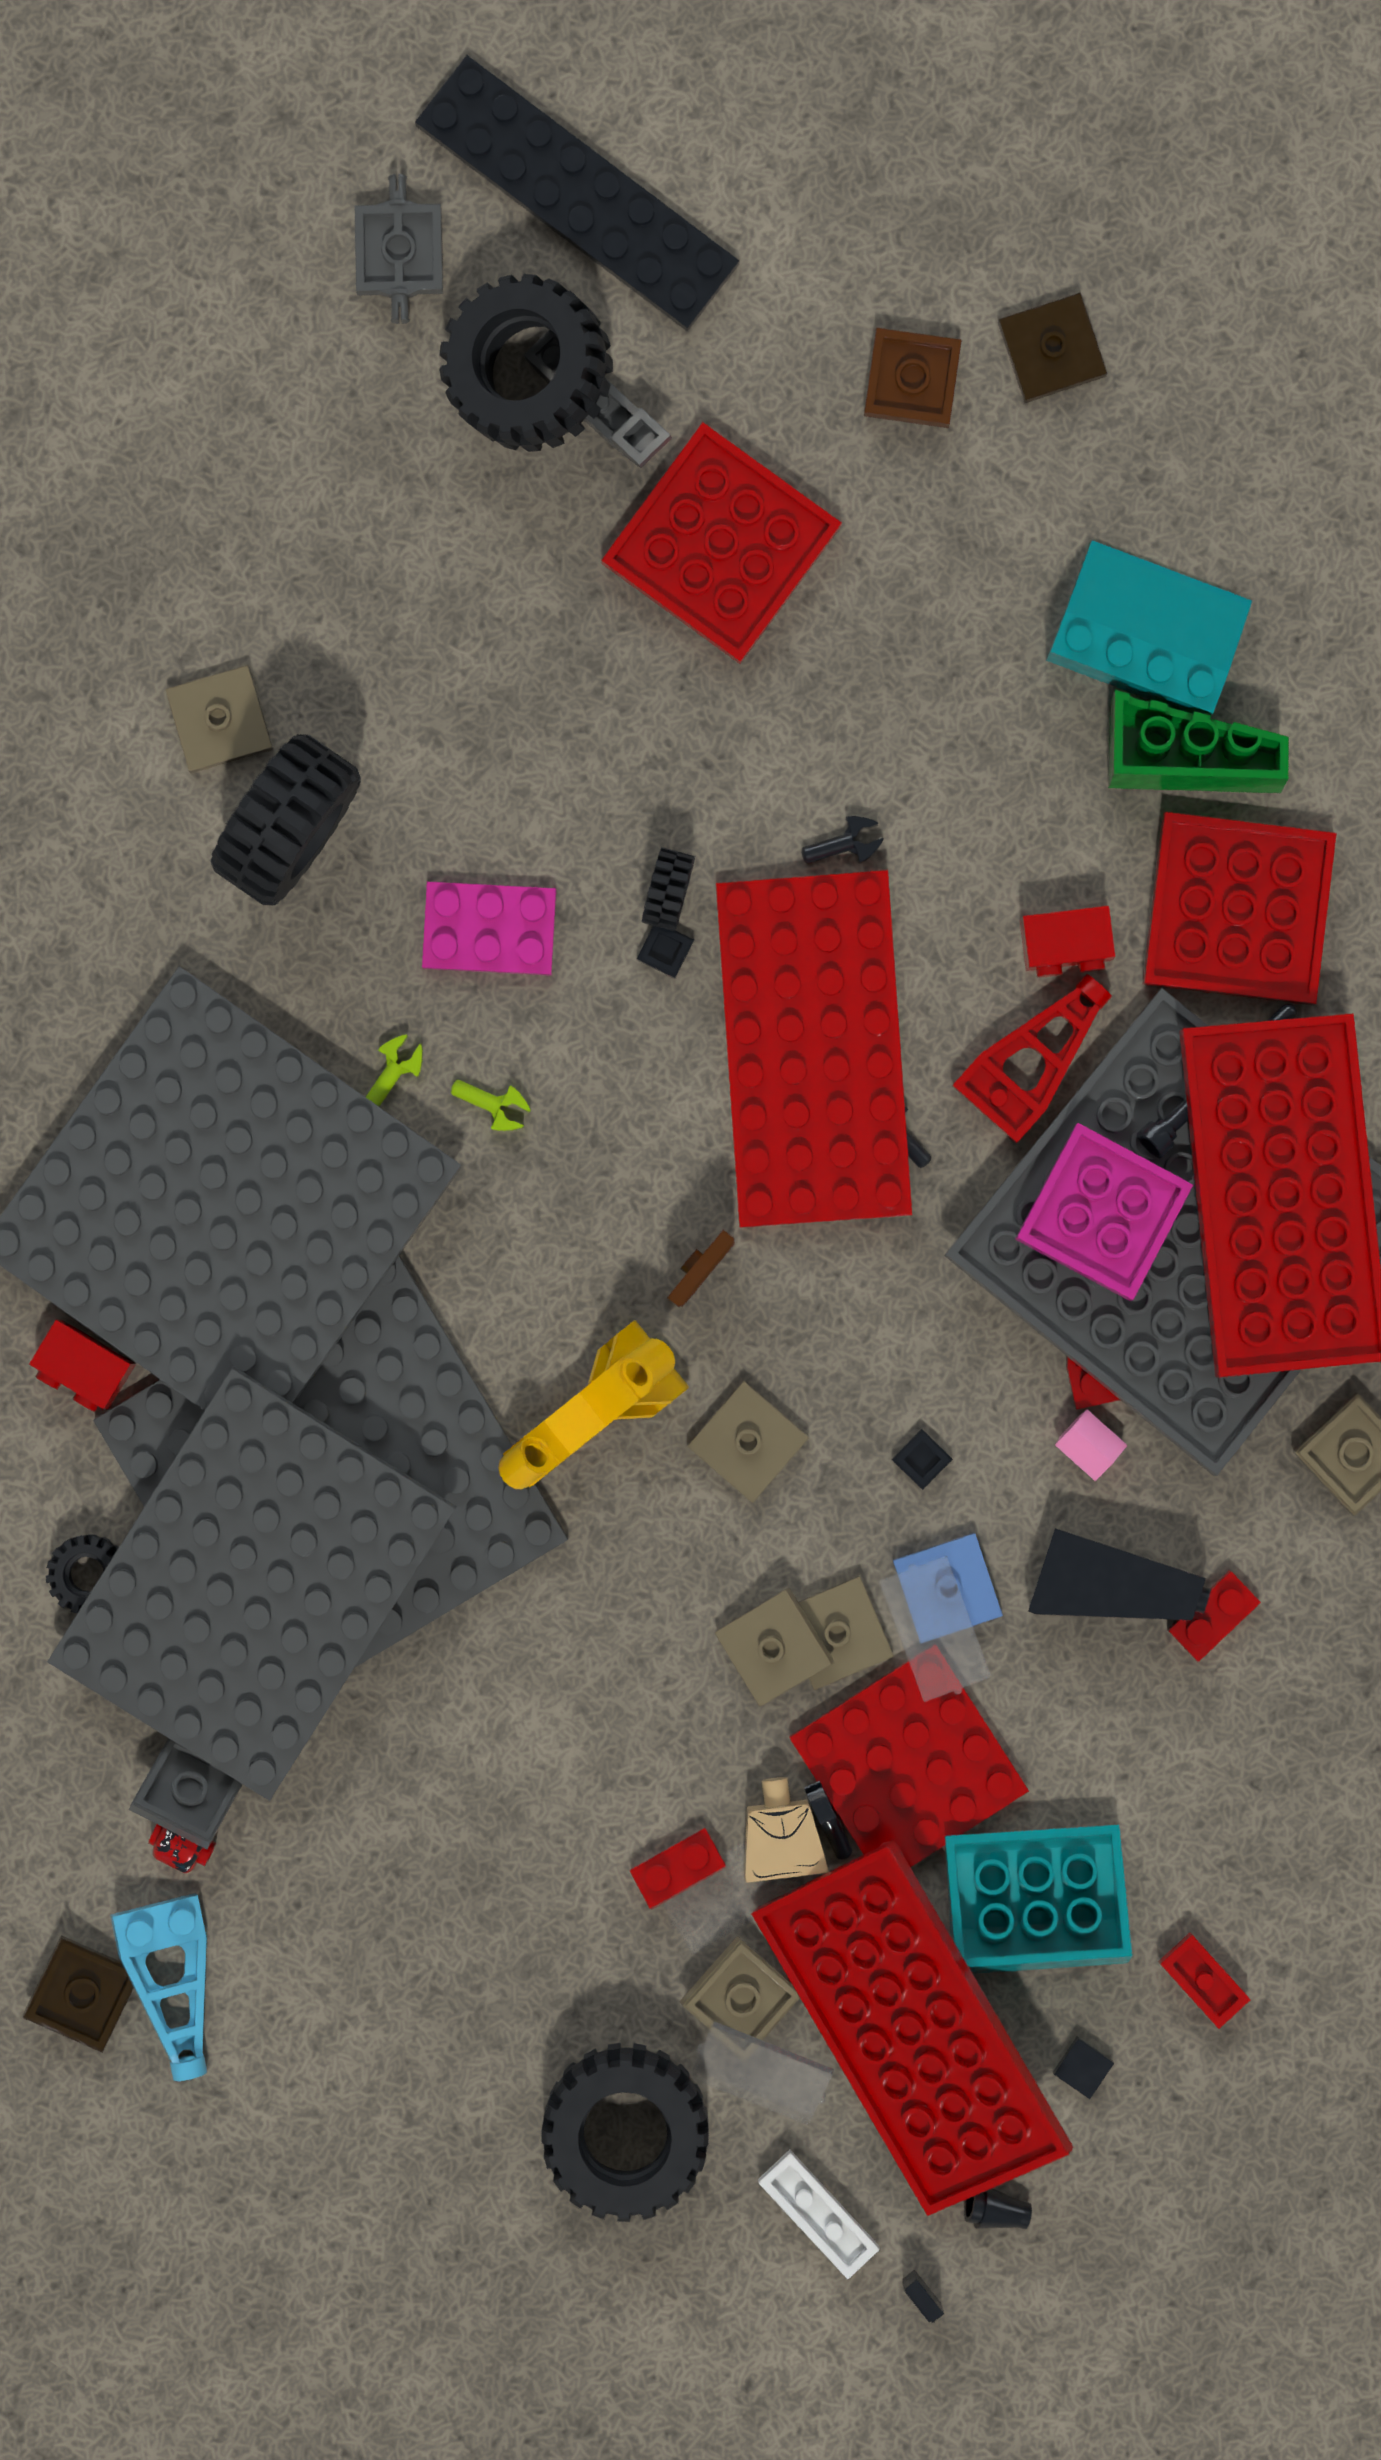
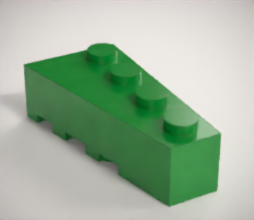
(1189, 751)

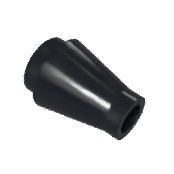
(997, 2210)

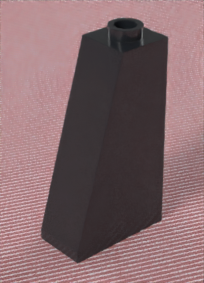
(1105, 1581)

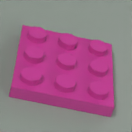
(1104, 1212)

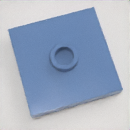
(969, 1572)

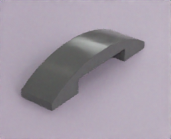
(619, 420)

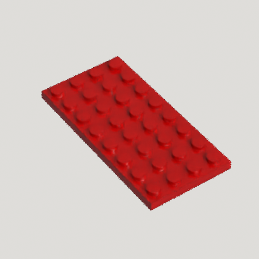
(814, 1049)
(1283, 1194)
(912, 2029)

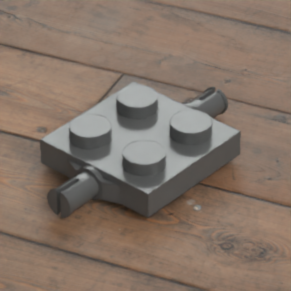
(398, 249)

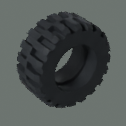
(484, 330)
(285, 819)
(615, 2190)

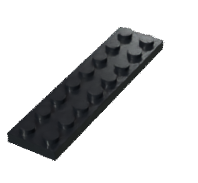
(577, 193)

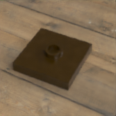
(1052, 348)
(80, 1994)

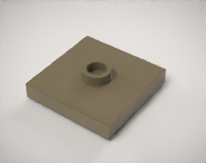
(219, 719)
(748, 1441)
(1347, 1454)
(848, 1630)
(774, 1647)
(741, 1992)

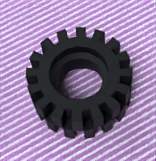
(668, 889)
(63, 1561)

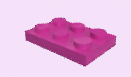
(489, 928)

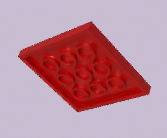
(721, 543)
(1239, 908)
(908, 1765)

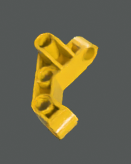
(627, 1381)

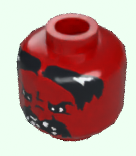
(178, 1851)

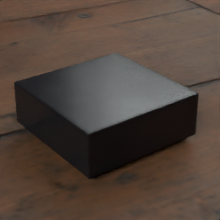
(665, 950)
(922, 1459)
(1083, 2067)
(922, 2297)

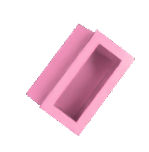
(1090, 1444)

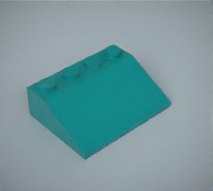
(1149, 630)
(1038, 1899)

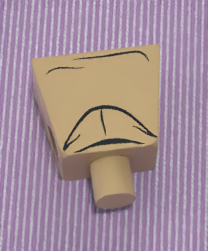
(781, 1837)

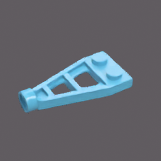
(157, 1928)

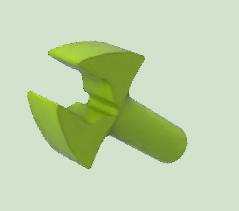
(393, 1070)
(492, 1103)

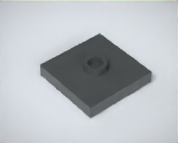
(185, 1795)

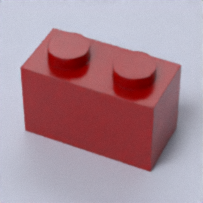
(1066, 940)
(81, 1365)

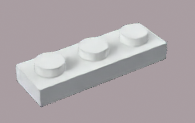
(818, 2214)

